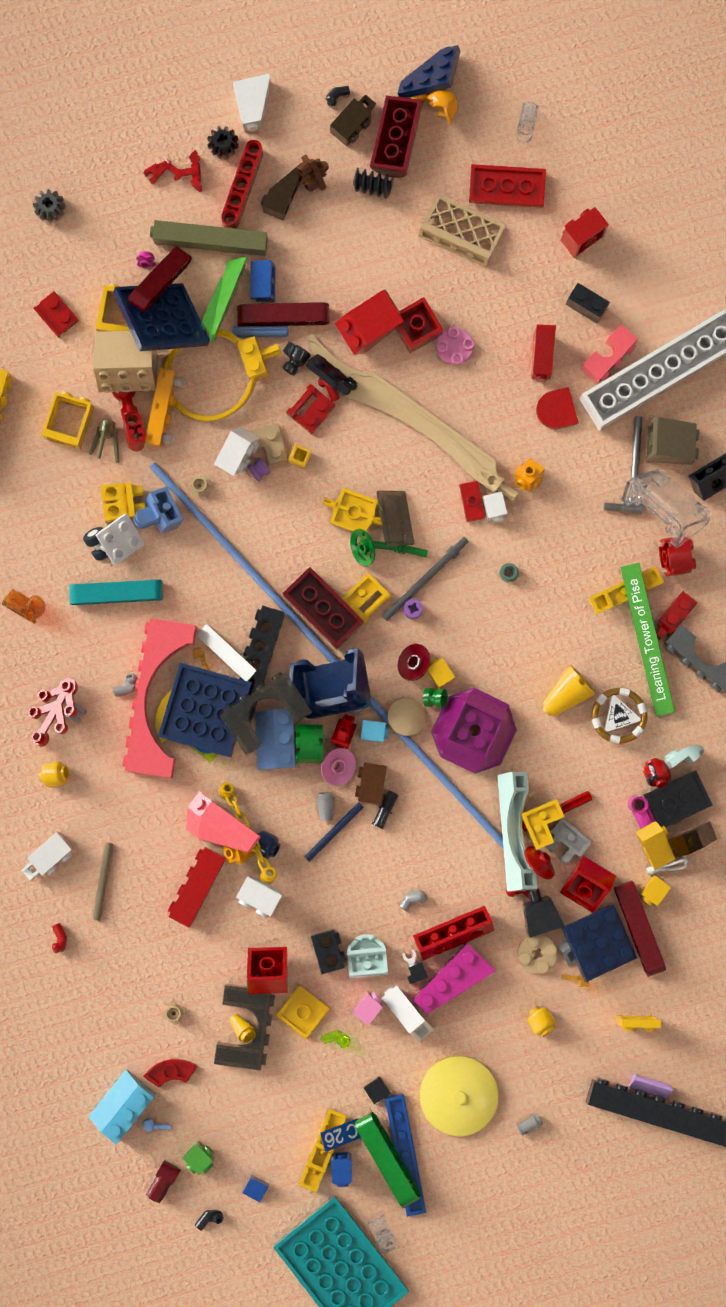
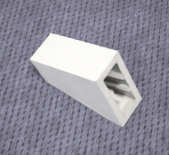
(252, 100)
(407, 1013)

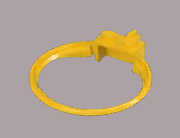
(255, 364)

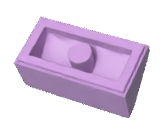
(650, 1086)

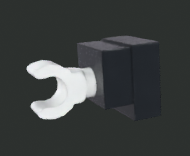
(417, 970)

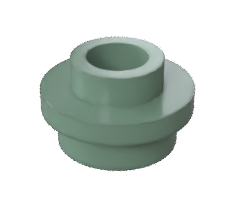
(509, 566)

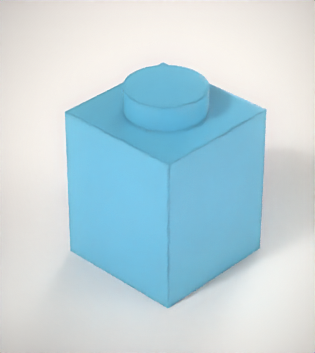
(374, 731)

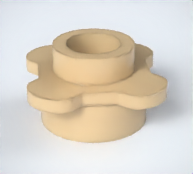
(199, 480)
(175, 1019)

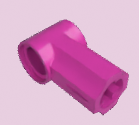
(643, 815)

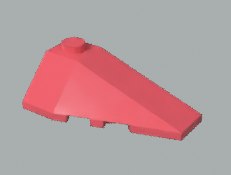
(216, 825)

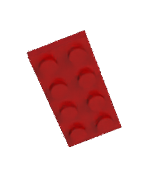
(507, 185)

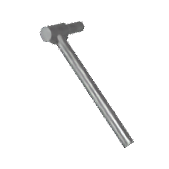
(632, 508)

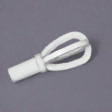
(650, 870)

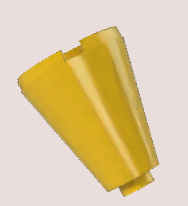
(567, 692)

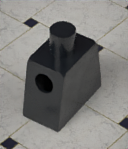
(540, 914)

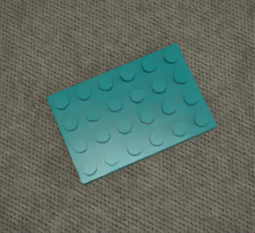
(339, 1261)

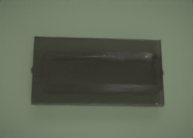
(395, 518)

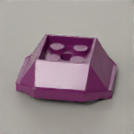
(469, 751)

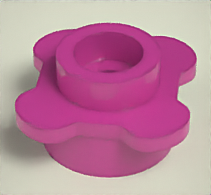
(145, 259)

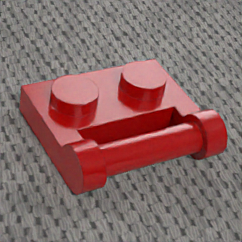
(315, 413)

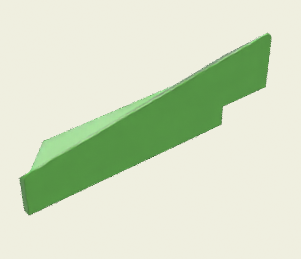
(223, 297)

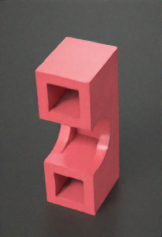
(621, 342)

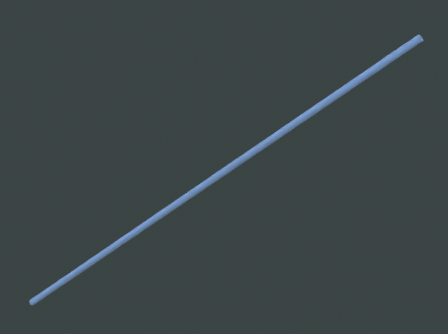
(322, 648)

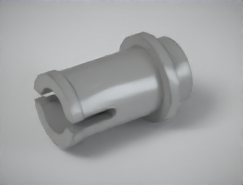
(529, 1124)

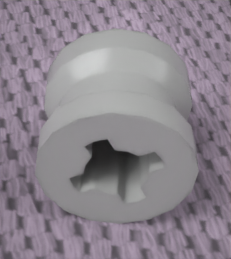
(81, 711)

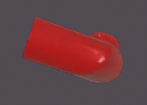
(333, 393)

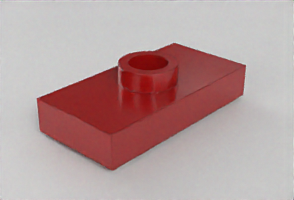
(472, 501)

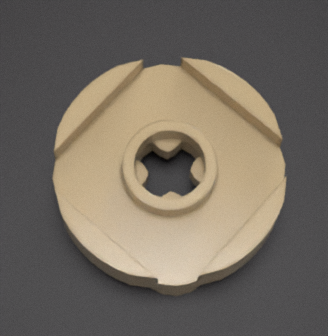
(541, 964)

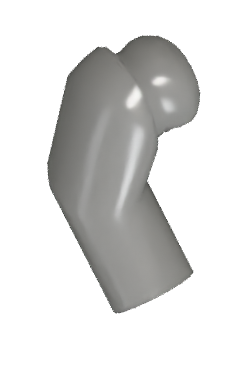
(128, 686)
(413, 897)

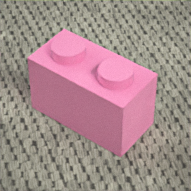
(368, 1007)

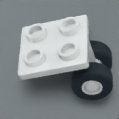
(115, 540)

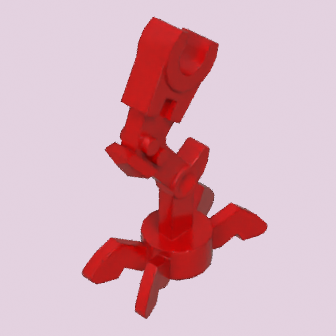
(195, 170)

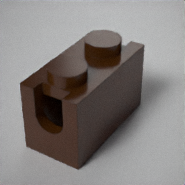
(371, 783)

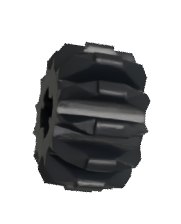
(223, 135)

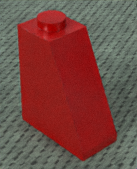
(543, 352)

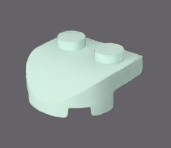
(688, 754)
(367, 957)

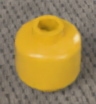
(54, 774)
(541, 1021)

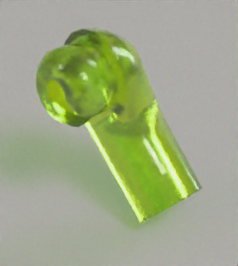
(338, 1037)

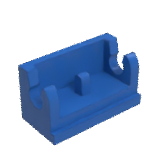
(263, 281)

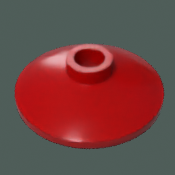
(539, 862)

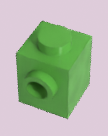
(199, 1158)

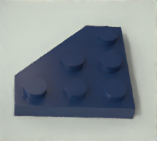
(432, 75)

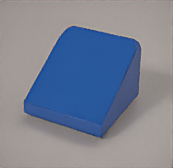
(255, 1188)

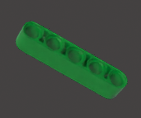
(388, 1159)

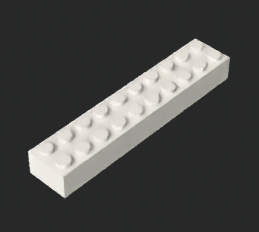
(657, 372)

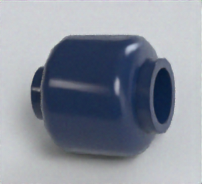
(269, 844)

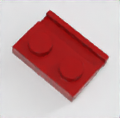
(56, 314)

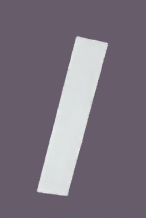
(226, 653)

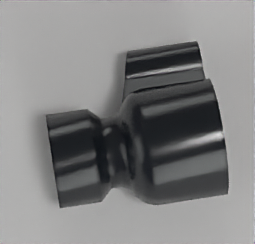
(298, 357)

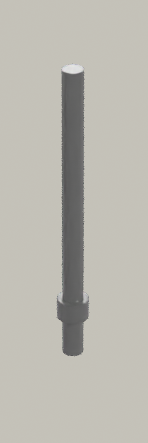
(451, 553)

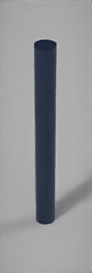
(334, 831)

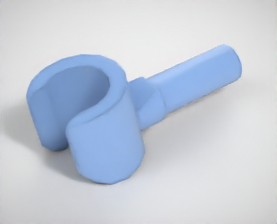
(149, 1125)

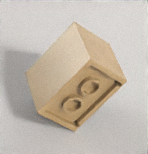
(121, 364)

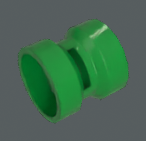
(435, 697)

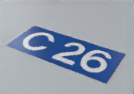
(339, 1135)

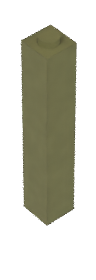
(209, 238)

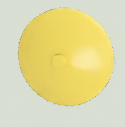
(459, 1095)

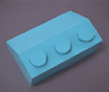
(121, 1106)

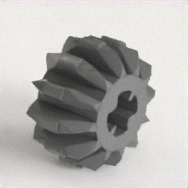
(54, 210)

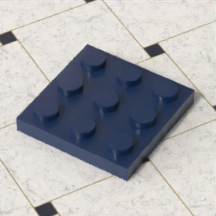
(599, 943)

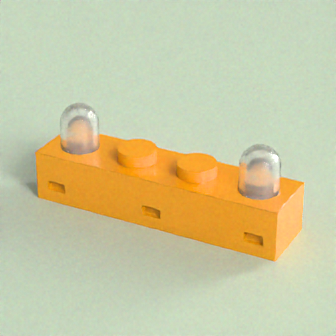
(161, 407)

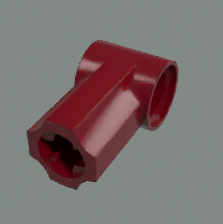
(164, 1178)

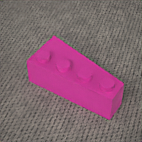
(453, 978)

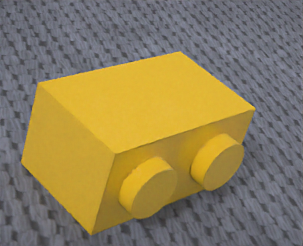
(655, 845)

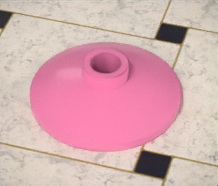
(343, 771)

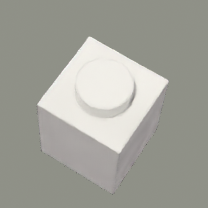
(494, 507)

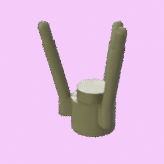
(106, 430)

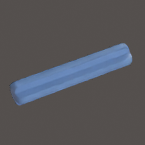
(260, 331)

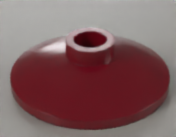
(413, 662)

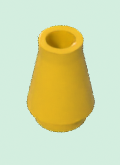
(243, 1030)

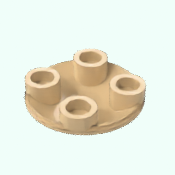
(406, 717)

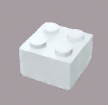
(237, 451)
(259, 895)

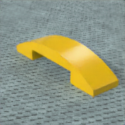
(617, 594)

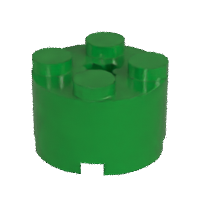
(309, 744)

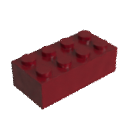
(323, 608)

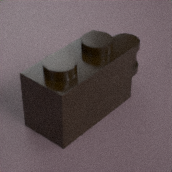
(352, 120)

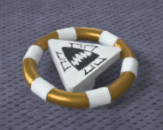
(619, 715)

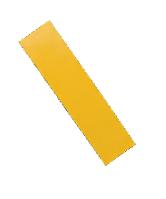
(318, 1157)

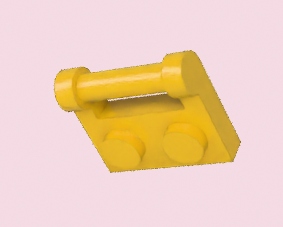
(362, 593)

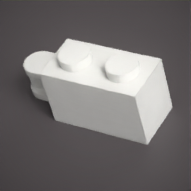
(48, 856)

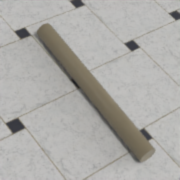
(102, 881)

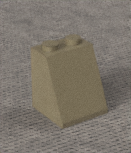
(672, 441)

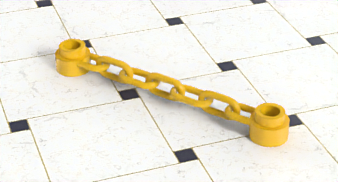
(227, 795)

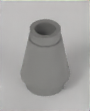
(325, 805)

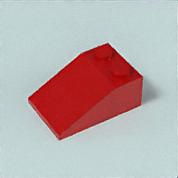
(369, 322)

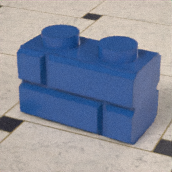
(341, 1168)

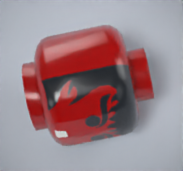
(656, 773)

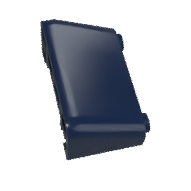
(333, 686)

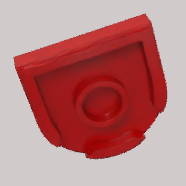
(557, 409)

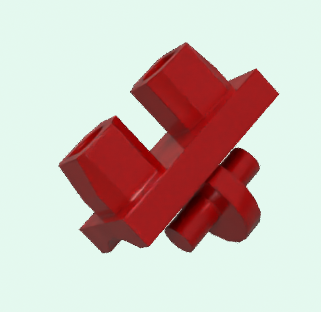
(344, 732)

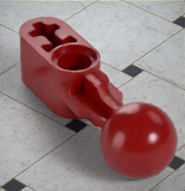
(130, 413)

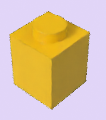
(440, 672)
(654, 891)

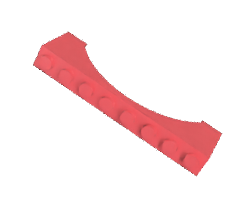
(162, 642)

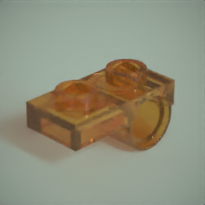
(28, 608)

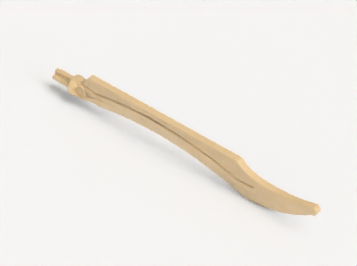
(383, 396)

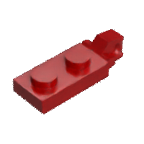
(675, 614)

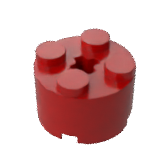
(677, 560)

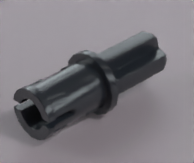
(385, 809)

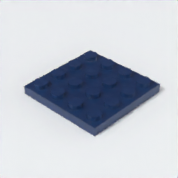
(167, 323)
(196, 708)

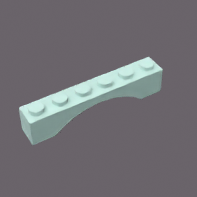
(512, 797)

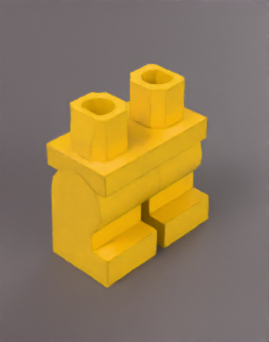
(119, 500)

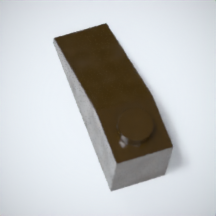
(281, 195)
(692, 840)

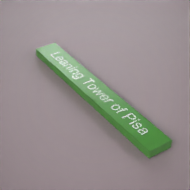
(647, 639)

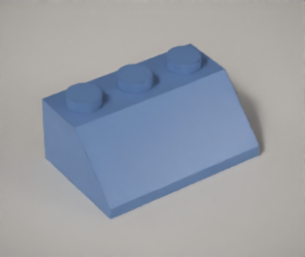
(277, 734)

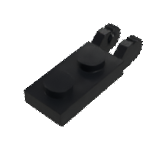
(331, 374)

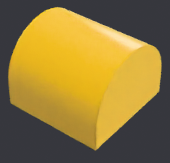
(299, 456)

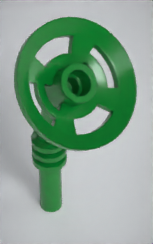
(368, 545)

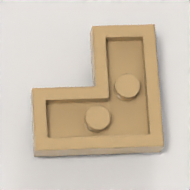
(272, 442)

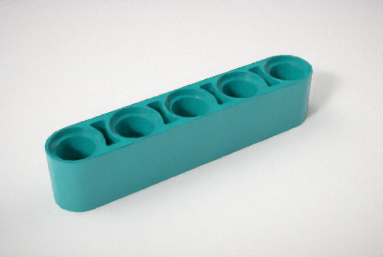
(116, 592)

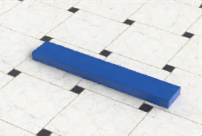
(404, 1145)

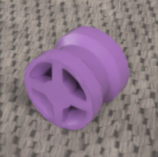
(259, 469)
(411, 611)

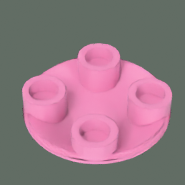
(454, 346)

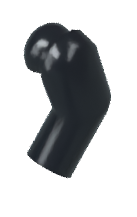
(335, 93)
(209, 1216)

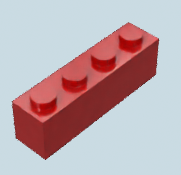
(197, 886)

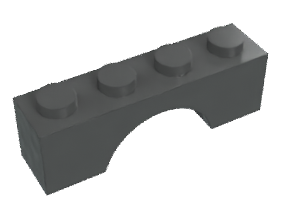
(682, 644)

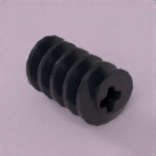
(372, 183)

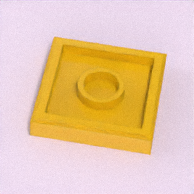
(303, 1011)

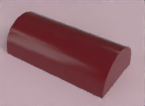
(396, 136)

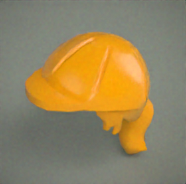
(443, 101)

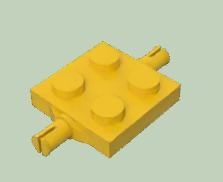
(353, 511)

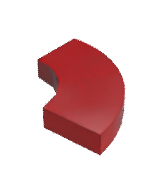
(170, 1070)

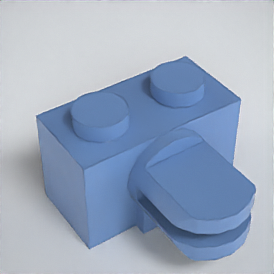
(159, 511)

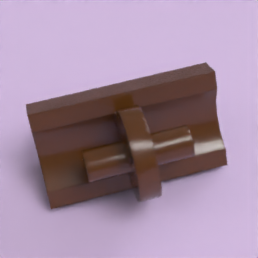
(316, 170)

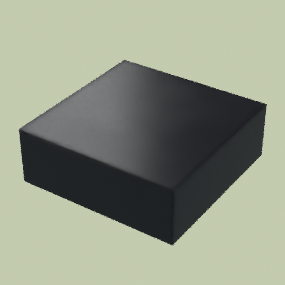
(376, 1090)

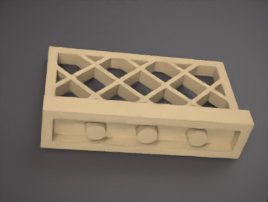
(452, 241)

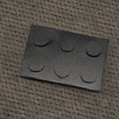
(678, 799)

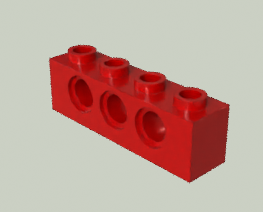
(453, 933)

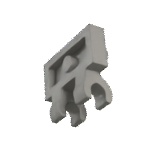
(571, 838)

